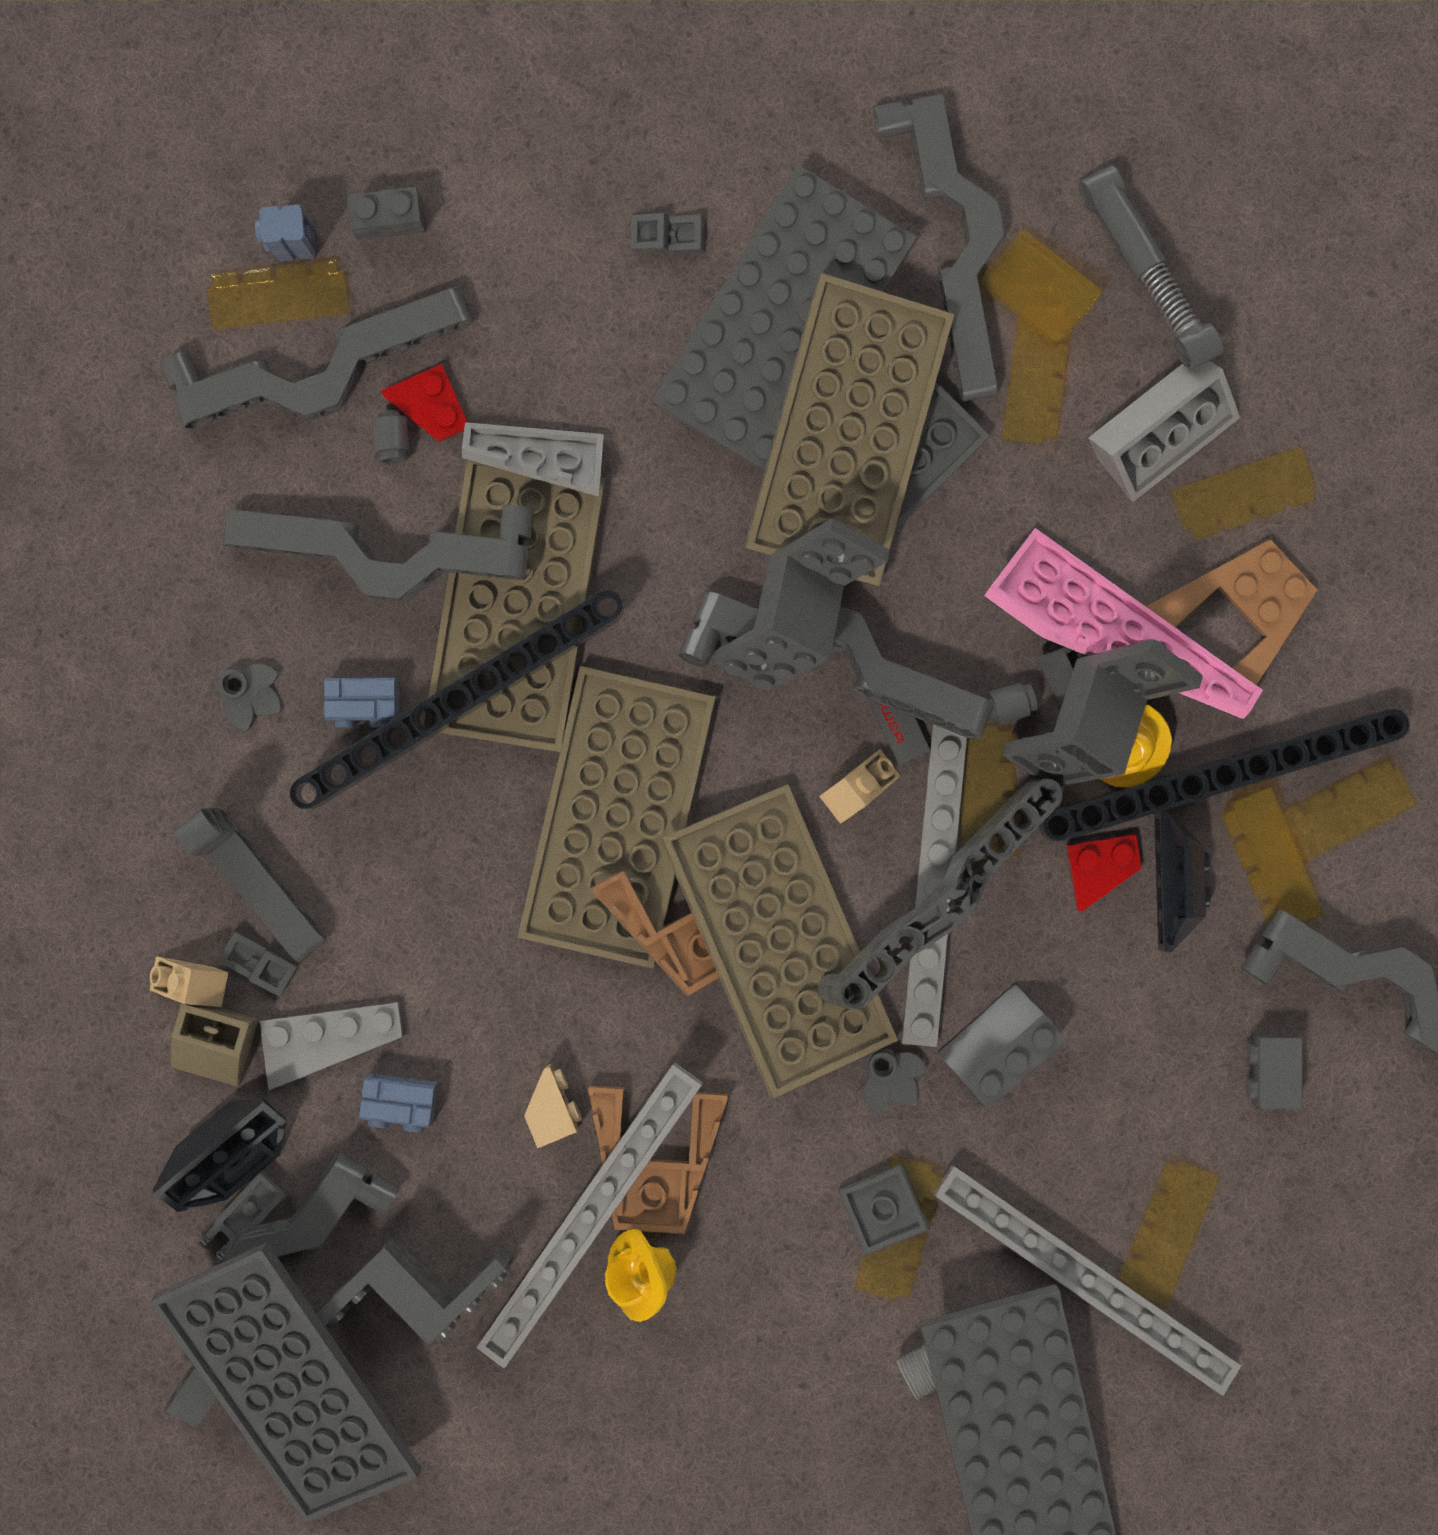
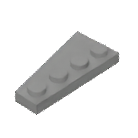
(542, 454)
(317, 1040)

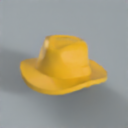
(1148, 751)
(639, 1275)

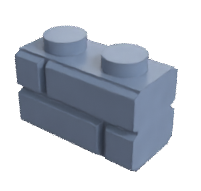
(286, 232)
(361, 700)
(398, 1102)

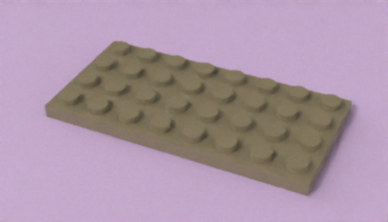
(850, 417)
(494, 613)
(615, 792)
(774, 937)

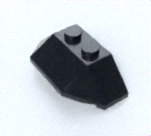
(1179, 881)
(222, 1154)

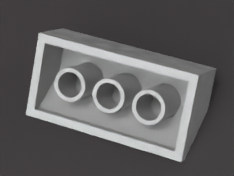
(1165, 427)

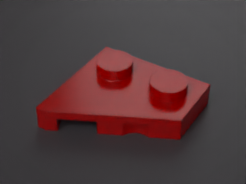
(429, 403)
(1101, 867)

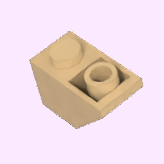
(860, 786)
(188, 982)
(549, 1112)

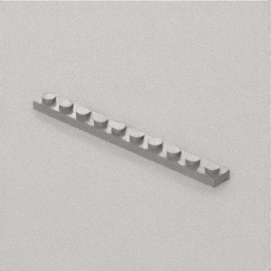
(936, 852)
(590, 1215)
(1087, 1280)

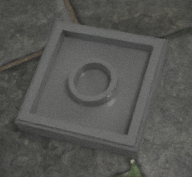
(883, 1209)

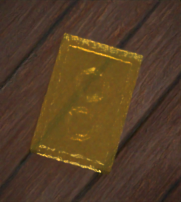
(1040, 287)

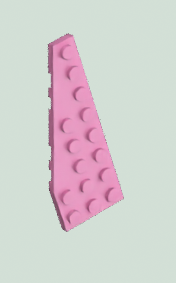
(1091, 615)

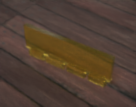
(278, 300)
(1033, 388)
(1246, 487)
(984, 781)
(1352, 813)
(1275, 854)
(1173, 1234)
(884, 1270)

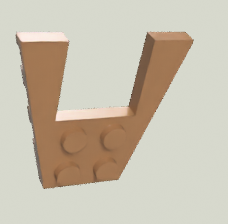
(1262, 587)
(674, 948)
(666, 1188)

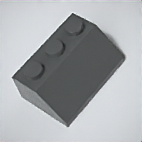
(1002, 1046)

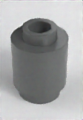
(391, 437)
(1012, 702)

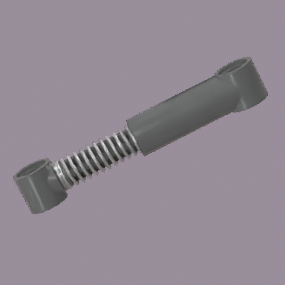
(1106, 195)

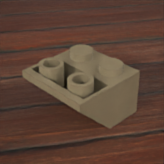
(212, 1042)

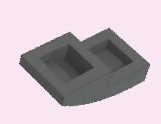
(667, 234)
(257, 963)

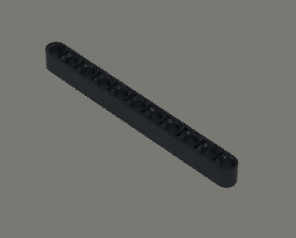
(440, 701)
(1239, 773)

